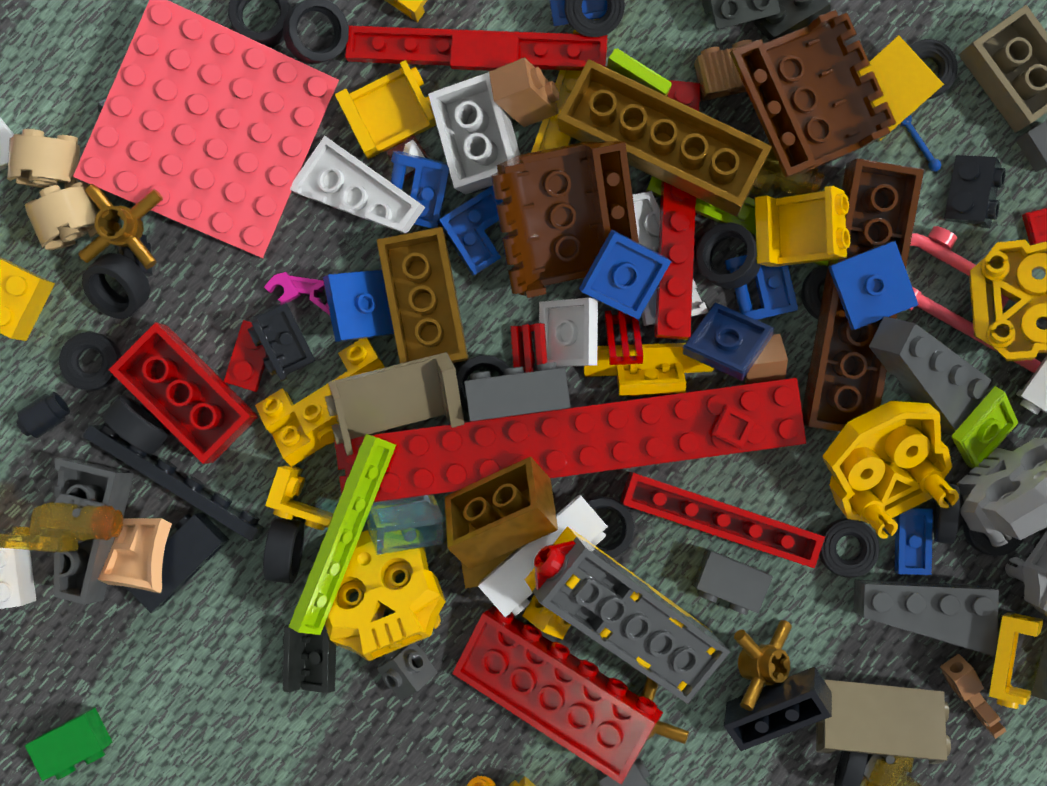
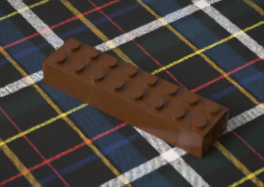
(843, 370)

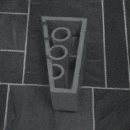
(929, 371)
(78, 571)
(943, 611)

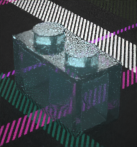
(405, 524)

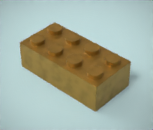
(422, 295)

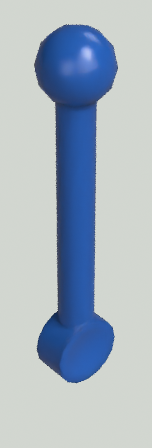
(934, 164)

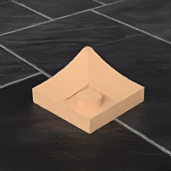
(137, 555)

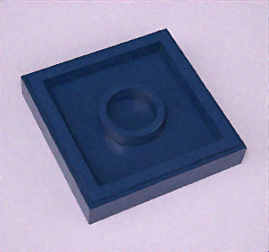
(728, 341)

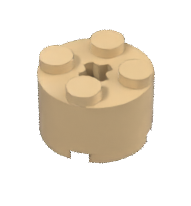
(42, 160)
(62, 215)

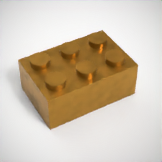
(500, 513)

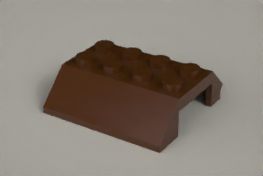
(813, 93)
(562, 210)

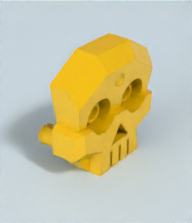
(1009, 272)
(889, 464)
(415, 600)

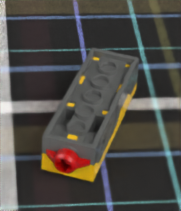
(625, 614)

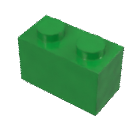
(69, 744)

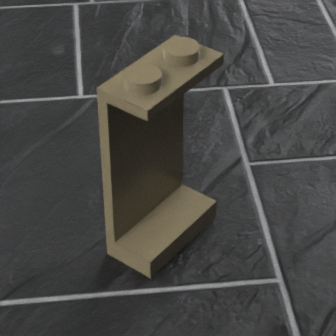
(394, 398)
(885, 721)

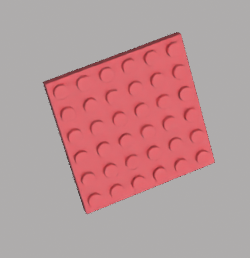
(206, 126)

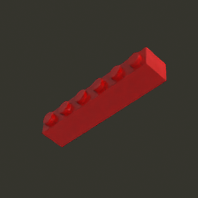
(722, 520)

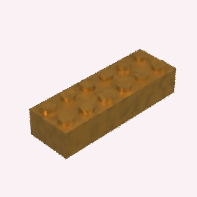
(664, 137)

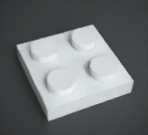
(570, 331)

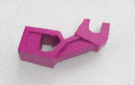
(295, 286)

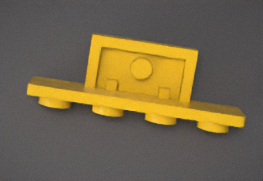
(659, 374)

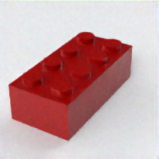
(183, 393)

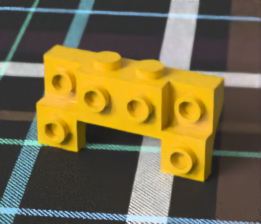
(306, 426)

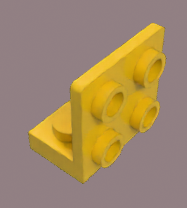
(280, 498)

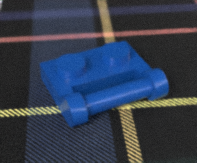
(427, 187)
(773, 287)

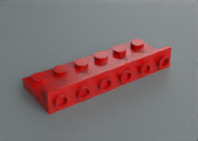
(557, 693)

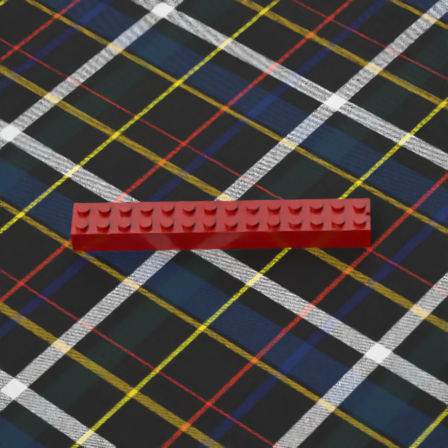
(584, 438)

